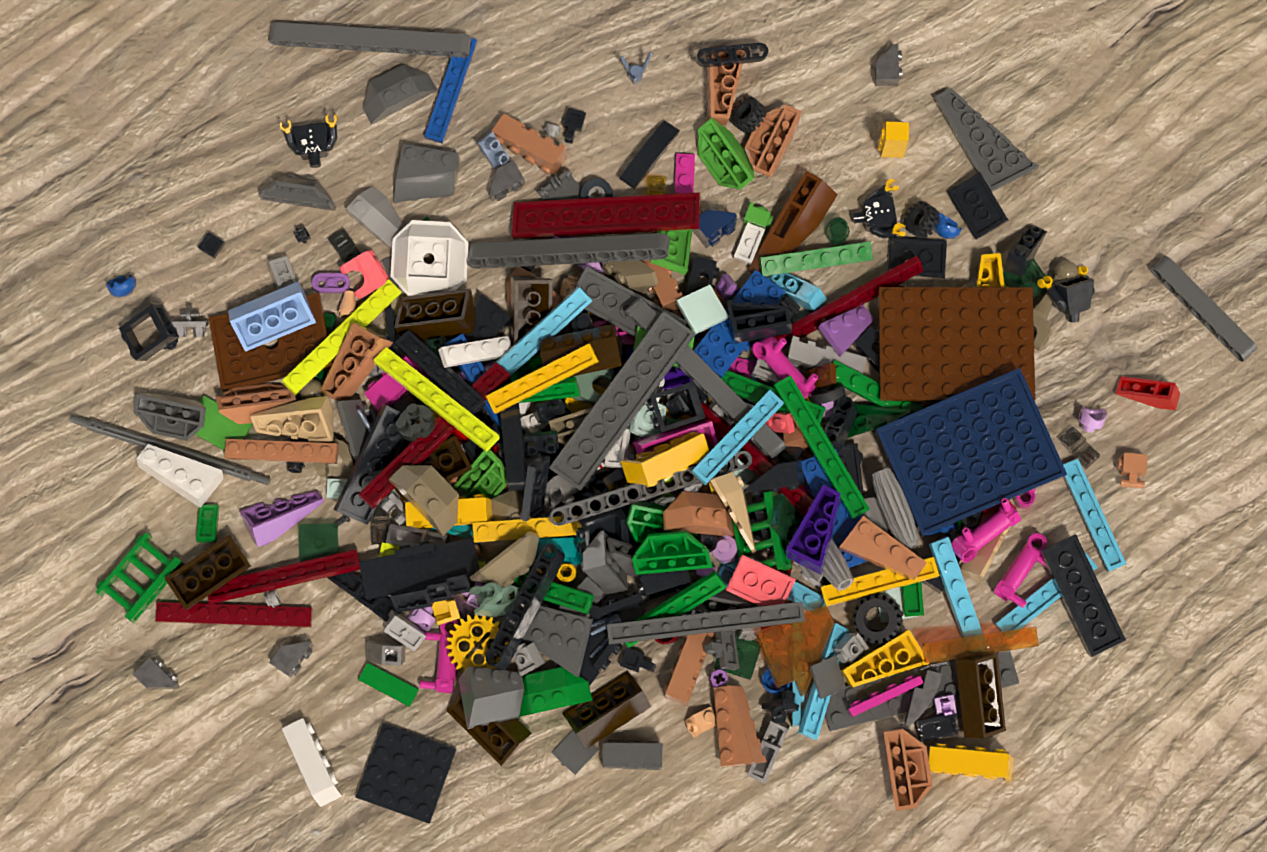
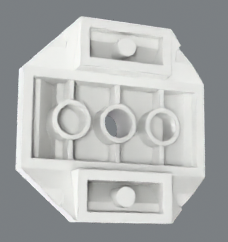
(425, 238)

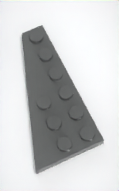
(983, 143)
(558, 636)

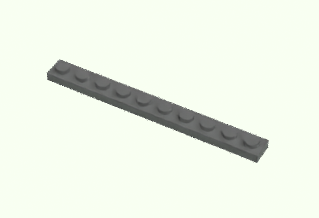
(705, 623)

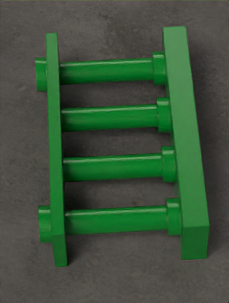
(564, 389)
(775, 541)
(146, 595)

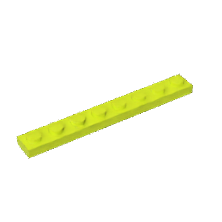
(329, 348)
(436, 399)

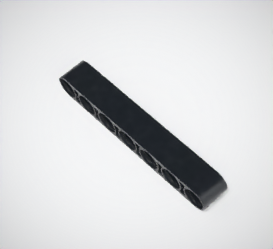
(525, 616)

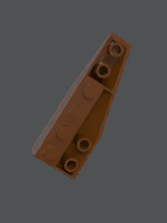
(798, 218)

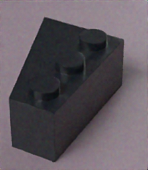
(489, 321)
(757, 321)

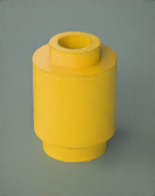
(567, 567)

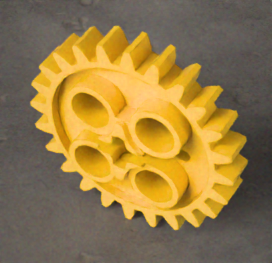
(464, 633)

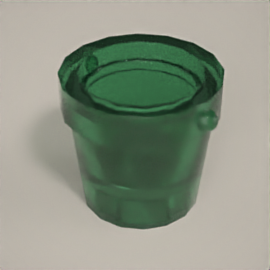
(837, 231)

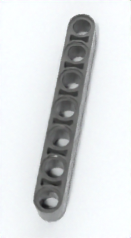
(1204, 308)

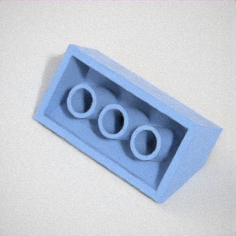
(271, 316)

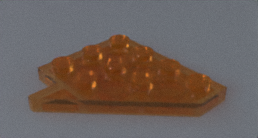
(795, 647)

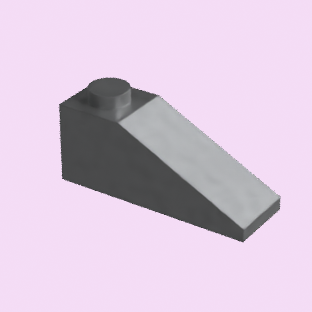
(623, 554)

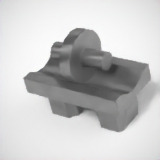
(198, 324)
(389, 503)

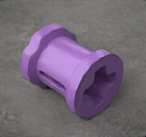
(715, 674)

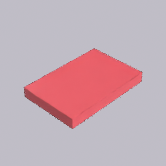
(759, 583)

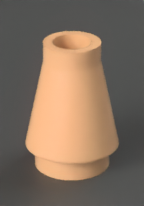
(347, 305)

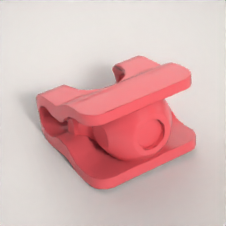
(371, 269)

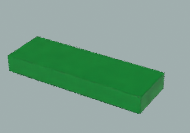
(388, 685)

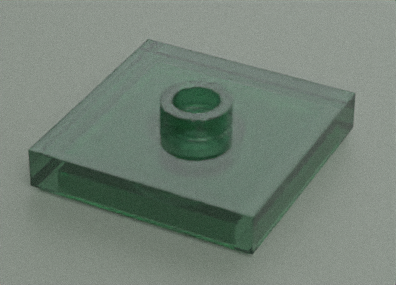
(1028, 280)
(785, 518)
(318, 540)
(747, 656)

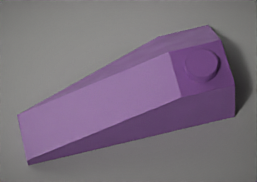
(270, 521)

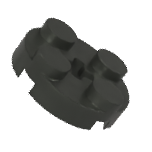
(412, 414)

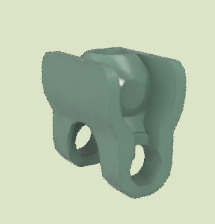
(585, 384)
(493, 599)

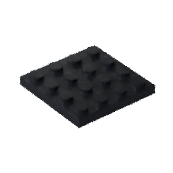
(406, 773)

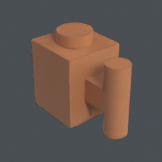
(1132, 466)

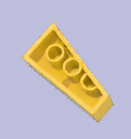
(990, 271)
(666, 460)
(469, 511)
(890, 658)
(971, 762)

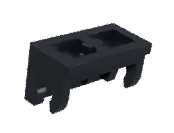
(937, 727)

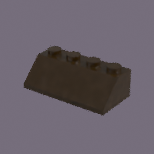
(529, 304)
(437, 314)
(602, 339)
(447, 460)
(208, 572)
(980, 696)
(610, 709)
(497, 738)

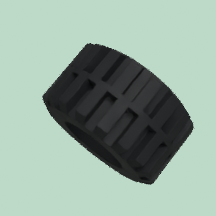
(863, 628)

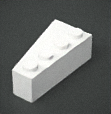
(183, 475)
(311, 762)

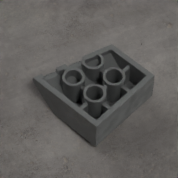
(425, 173)
(490, 695)

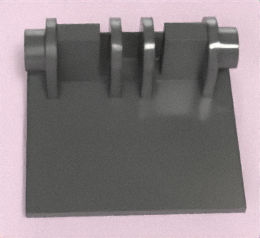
(559, 187)

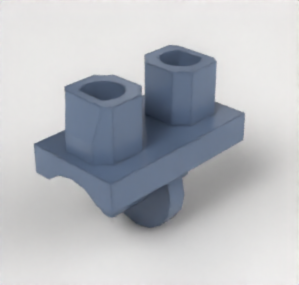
(493, 150)

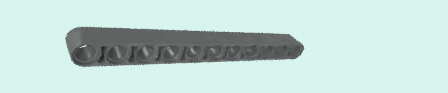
(370, 39)
(568, 251)
(710, 383)
(641, 493)

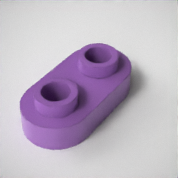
(331, 282)

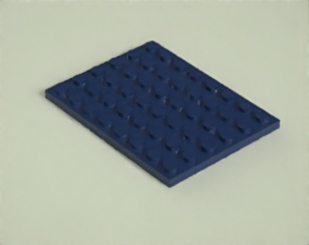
(971, 452)

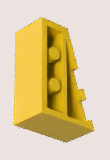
(893, 139)

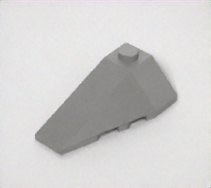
(376, 215)

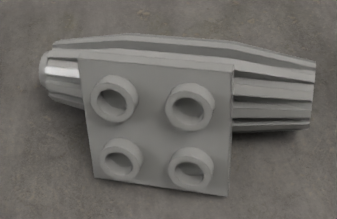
(890, 509)
(834, 570)

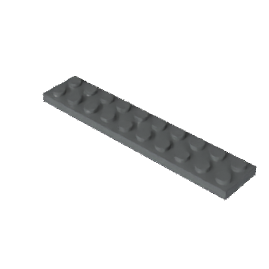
(622, 400)
(838, 705)

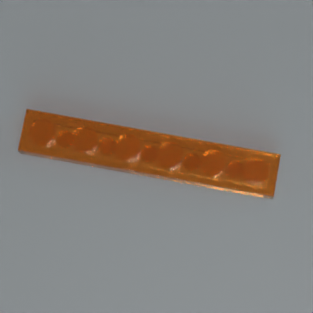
(980, 644)

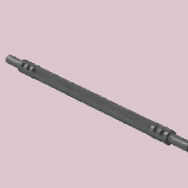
(143, 441)

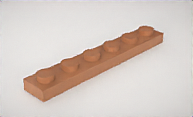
(281, 451)

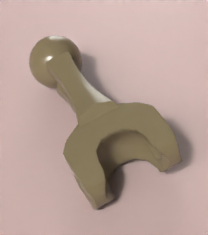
(1062, 271)
(312, 390)

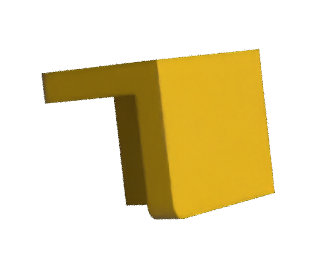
(445, 611)

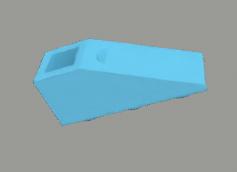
(800, 291)

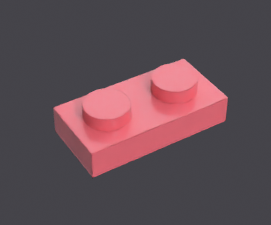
(781, 422)

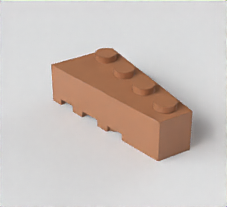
(721, 88)
(530, 144)
(667, 290)
(353, 362)
(881, 549)
(687, 669)
(735, 728)

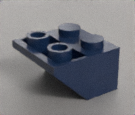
(715, 225)

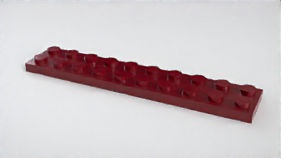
(606, 215)

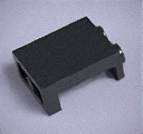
(611, 522)

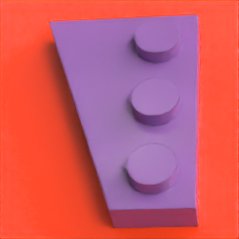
(846, 328)

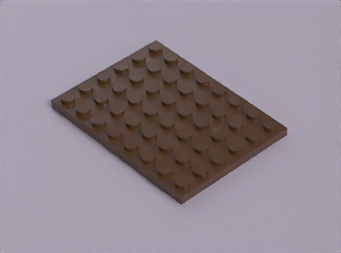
(952, 339)

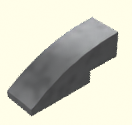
(405, 535)
(922, 697)
(770, 748)

